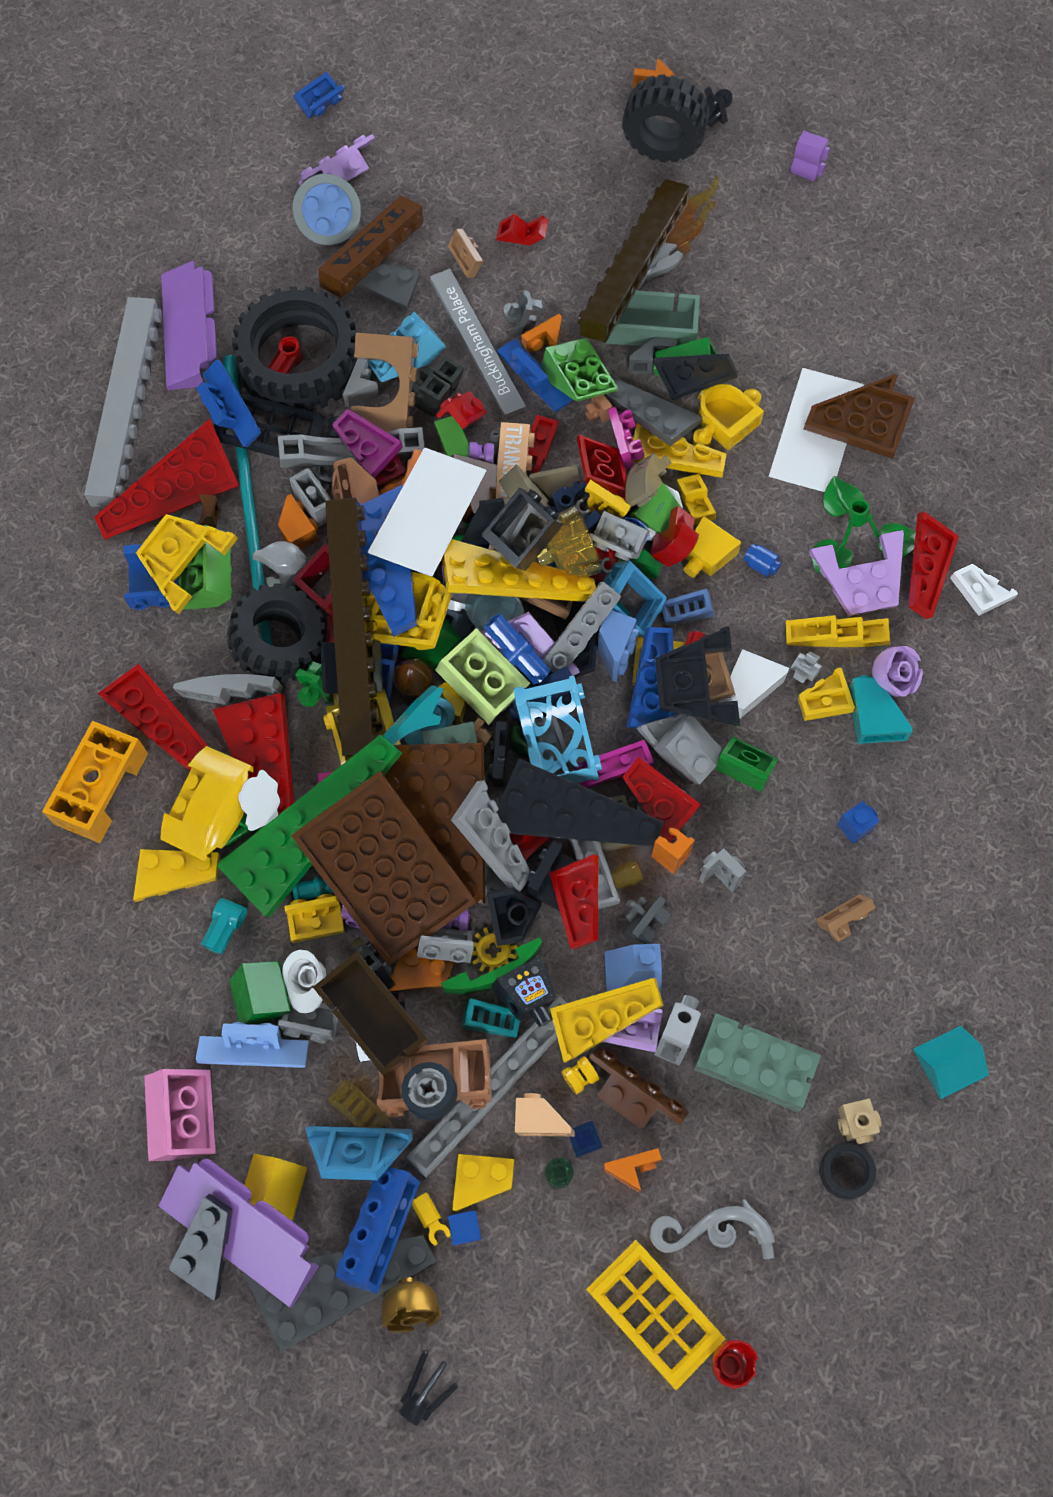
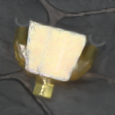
(573, 546)

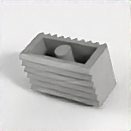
(311, 494)

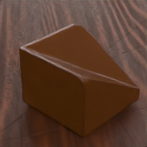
(210, 510)

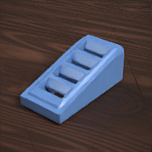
(695, 597)

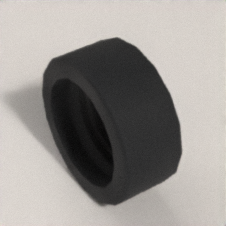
(868, 1165)

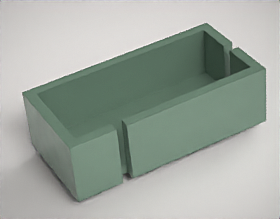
(651, 316)
(757, 1063)

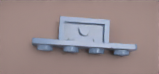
(252, 1046)

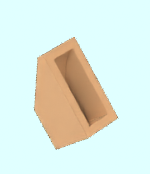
(539, 1118)

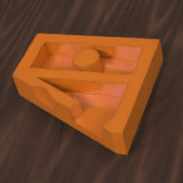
(420, 973)

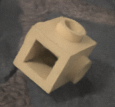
(862, 1112)

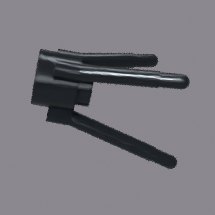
(415, 1406)

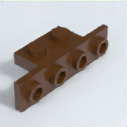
(632, 1094)

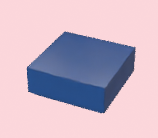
(464, 1228)

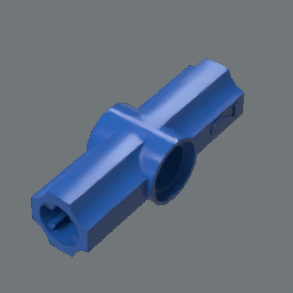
(517, 648)

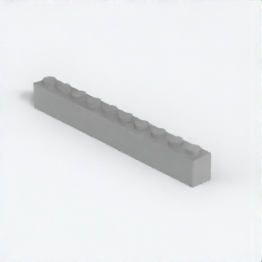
(123, 402)

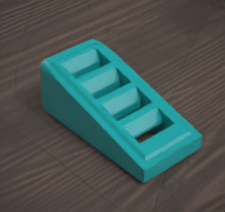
(479, 1026)

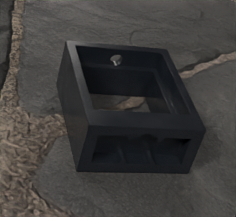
(507, 515)

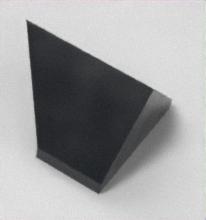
(483, 517)
(511, 914)

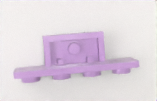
(346, 164)

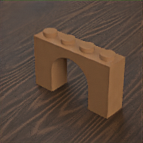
(400, 353)

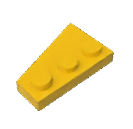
(172, 870)

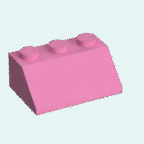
(179, 1114)

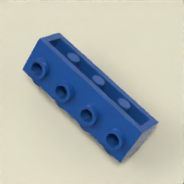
(377, 1230)

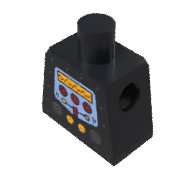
(527, 991)

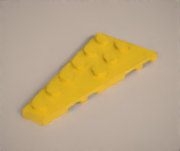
(487, 572)

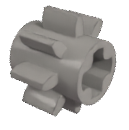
(806, 667)

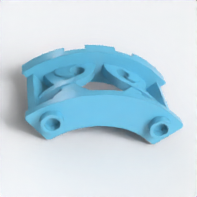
(530, 710)

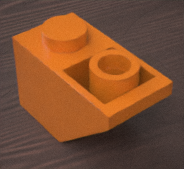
(295, 525)

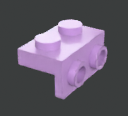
(640, 1034)

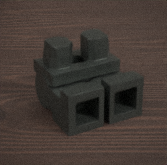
(437, 385)

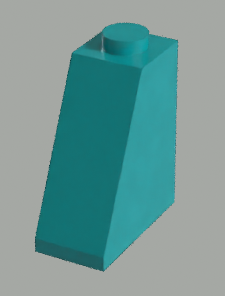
(876, 713)

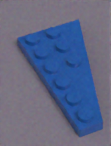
(388, 581)

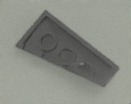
(392, 283)

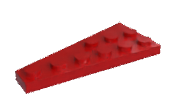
(259, 737)

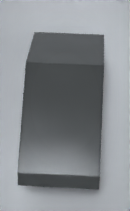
(642, 359)

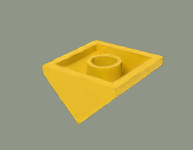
(276, 1183)

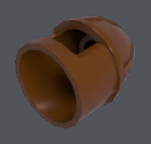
(412, 678)

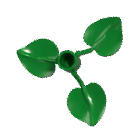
(846, 498)

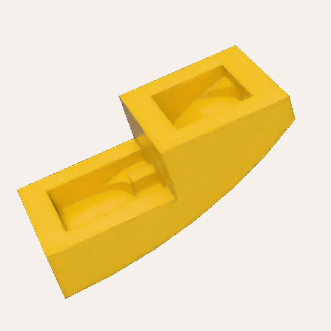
(695, 498)

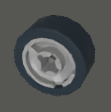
(432, 1105)

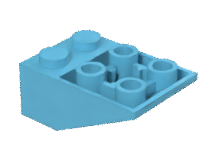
(429, 346)

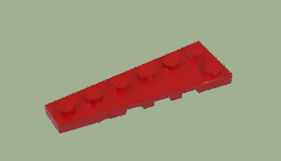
(152, 713)

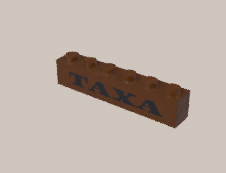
(370, 246)

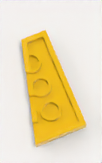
(682, 454)

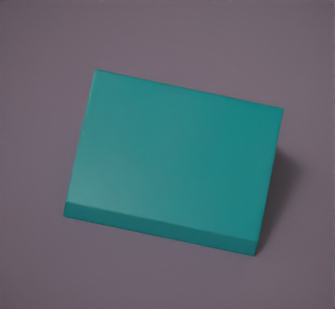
(952, 1061)

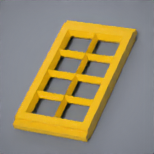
(694, 1356)

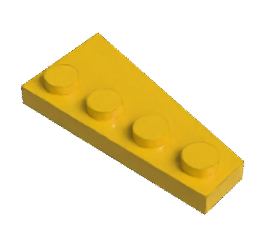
(596, 1018)

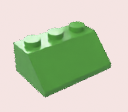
(207, 578)

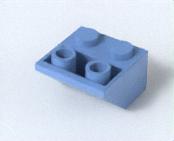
(617, 642)

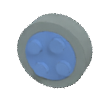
(326, 209)

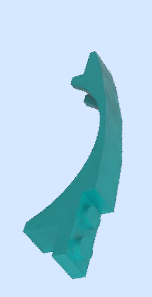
(417, 715)

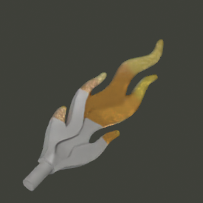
(682, 233)

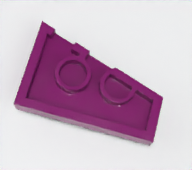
(366, 442)

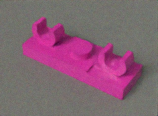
(628, 448)
(617, 762)

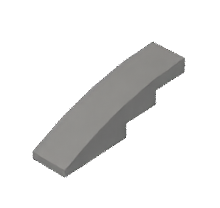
(221, 687)

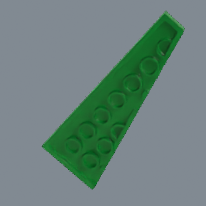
(271, 860)

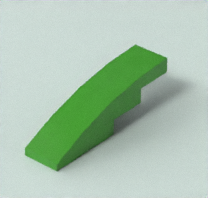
(451, 437)

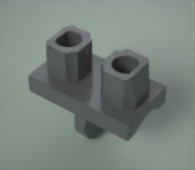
(523, 312)
(639, 926)

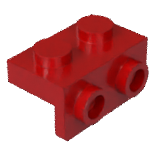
(463, 408)

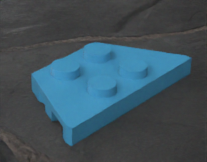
(356, 1151)

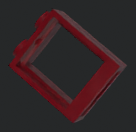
(312, 573)

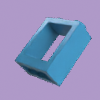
(627, 572)

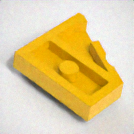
(480, 1179)

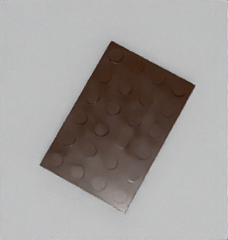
(433, 786)
(384, 868)

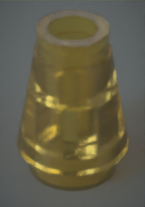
(626, 875)

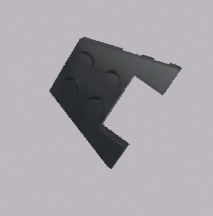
(684, 680)

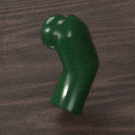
(517, 742)

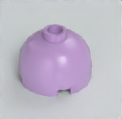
(898, 670)

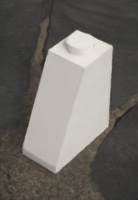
(754, 680)

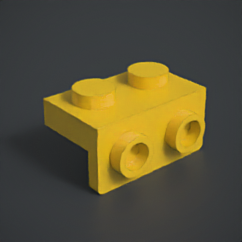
(314, 918)

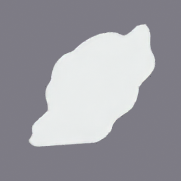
(259, 800)

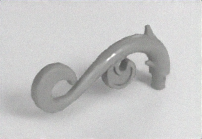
(710, 1222)

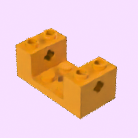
(81, 804)

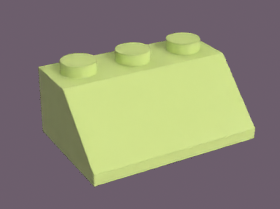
(481, 676)

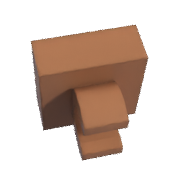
(598, 408)

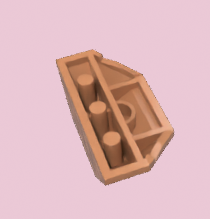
(353, 482)

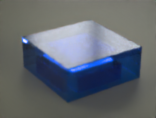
(585, 1139)

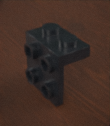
(328, 666)
(539, 880)

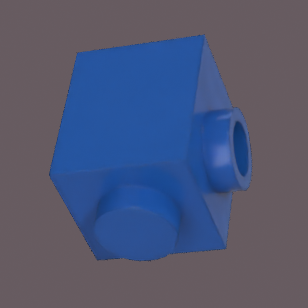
(858, 822)

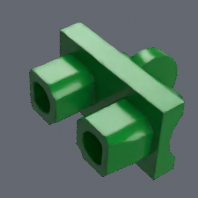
(312, 685)

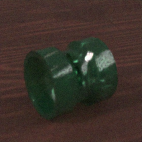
(555, 1173)

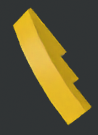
(835, 632)

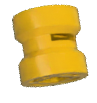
(575, 1079)

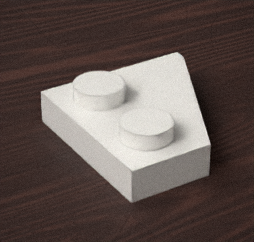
(981, 589)

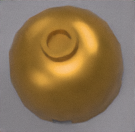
(409, 1305)

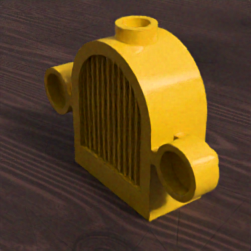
(727, 415)

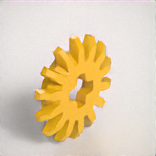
(486, 959)

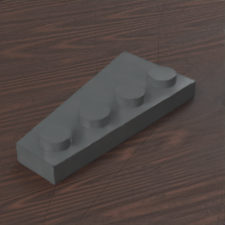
(653, 413)

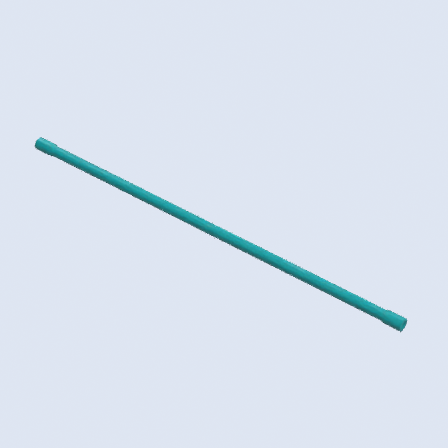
(249, 508)

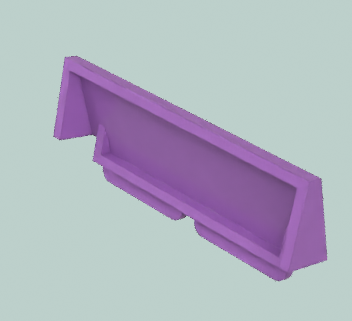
(187, 330)
(260, 1237)

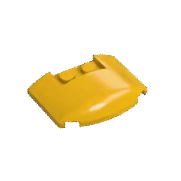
(431, 607)
(207, 804)

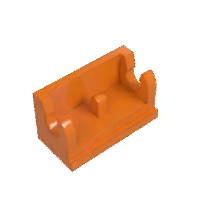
(672, 854)

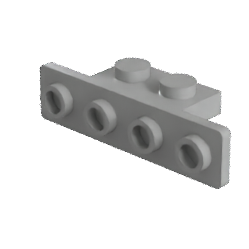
(582, 627)

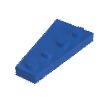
(645, 697)

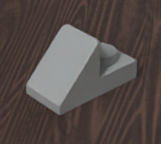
(359, 385)

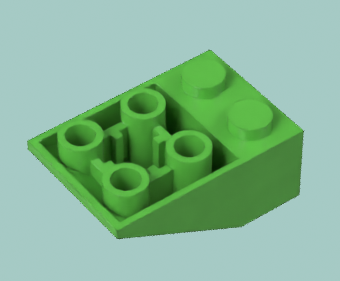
(577, 370)

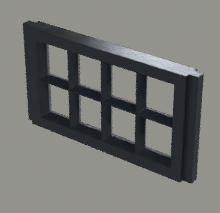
(315, 429)

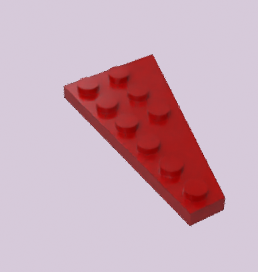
(171, 484)

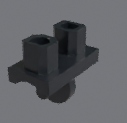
(717, 105)

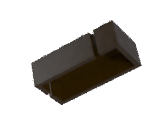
(370, 1014)

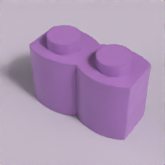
(809, 156)

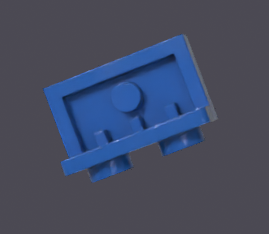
(318, 95)

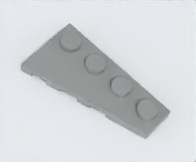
(490, 837)

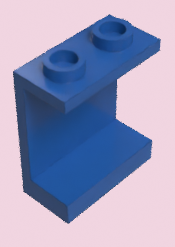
(142, 587)

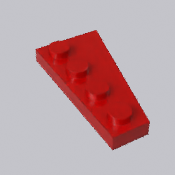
(931, 561)

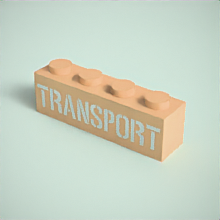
(513, 450)

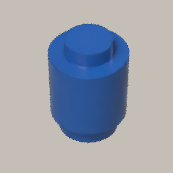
(762, 560)

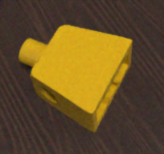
(712, 549)

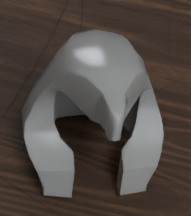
(285, 560)

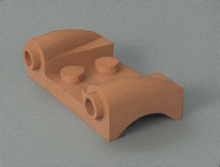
(465, 1061)

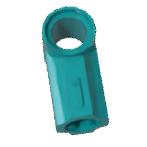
(226, 918)

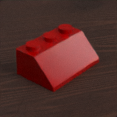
(602, 465)

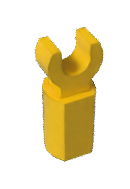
(429, 1216)

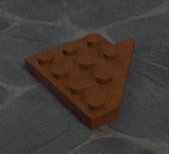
(864, 417)

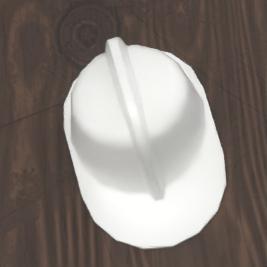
(300, 974)

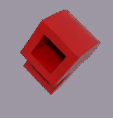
(677, 541)

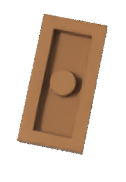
(465, 253)
(837, 919)

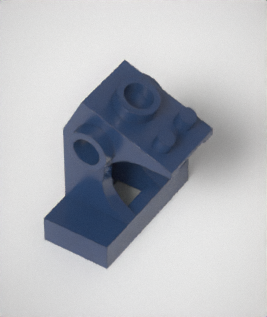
(567, 497)

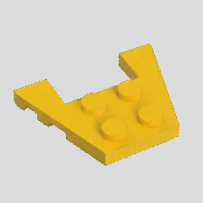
(172, 548)

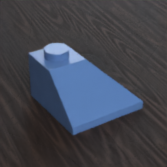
(632, 965)

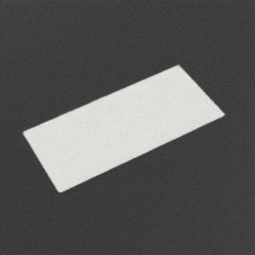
(804, 455)
(427, 512)

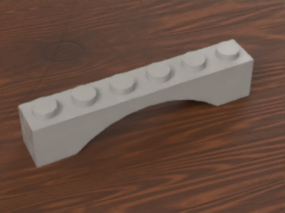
(317, 451)

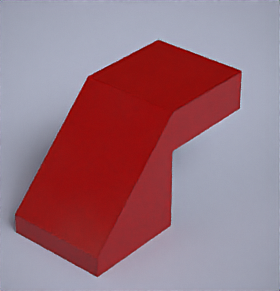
(517, 231)

